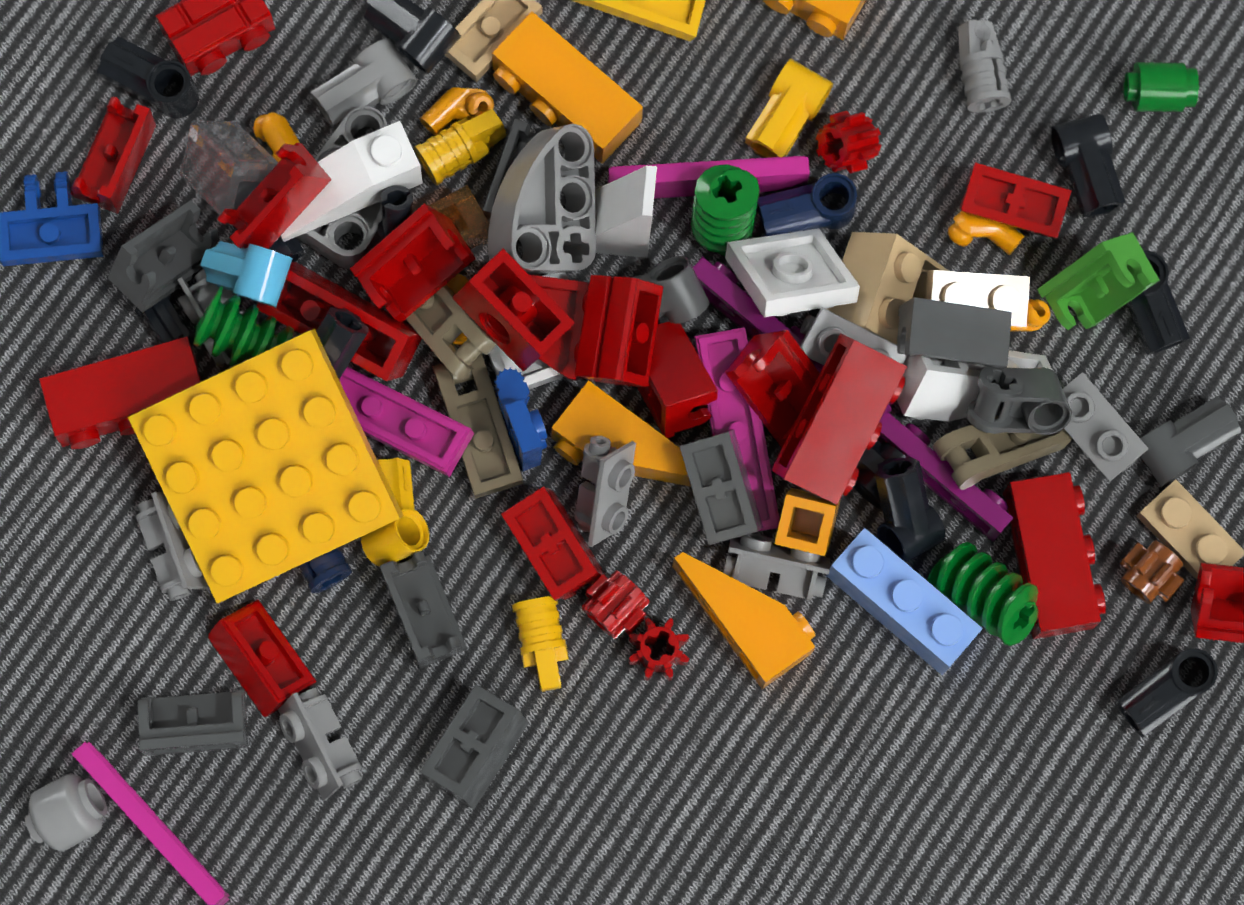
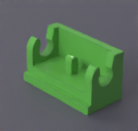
(1100, 282)

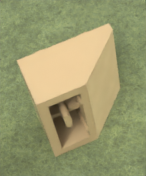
(888, 276)

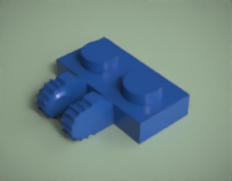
(53, 232)
(523, 427)

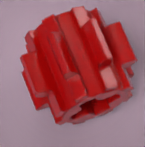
(848, 142)
(615, 604)
(651, 637)

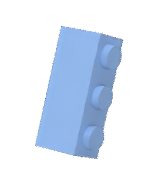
(903, 601)

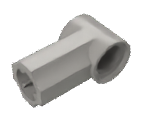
(375, 78)

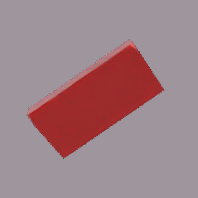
(260, 657)

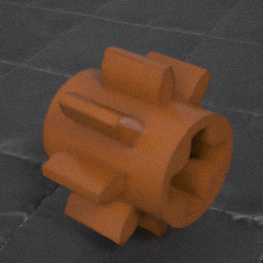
(1152, 572)

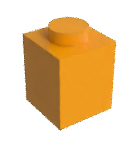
(806, 522)

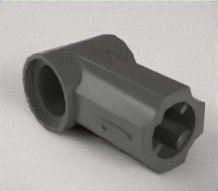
(682, 292)
(1179, 445)

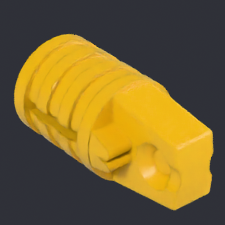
(459, 145)
(541, 639)

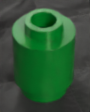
(1161, 87)

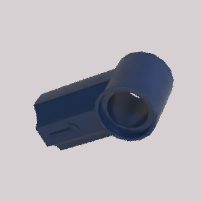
(802, 209)

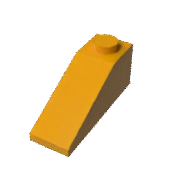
(599, 414)
(752, 623)

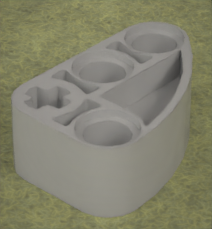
(531, 206)
(361, 222)

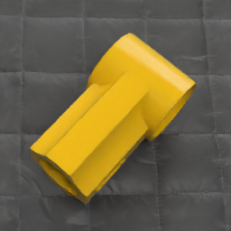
(792, 102)
(404, 535)

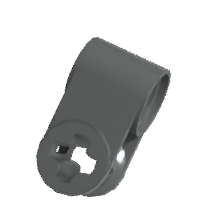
(1022, 399)

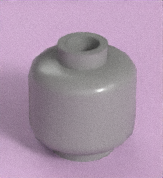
(66, 812)

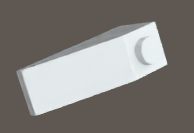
(359, 177)
(625, 214)
(947, 387)

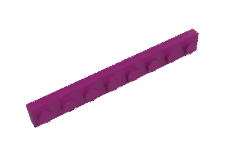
(982, 509)

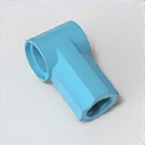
(247, 271)

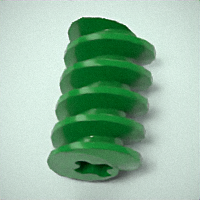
(724, 207)
(238, 330)
(987, 593)

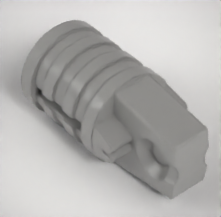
(982, 67)

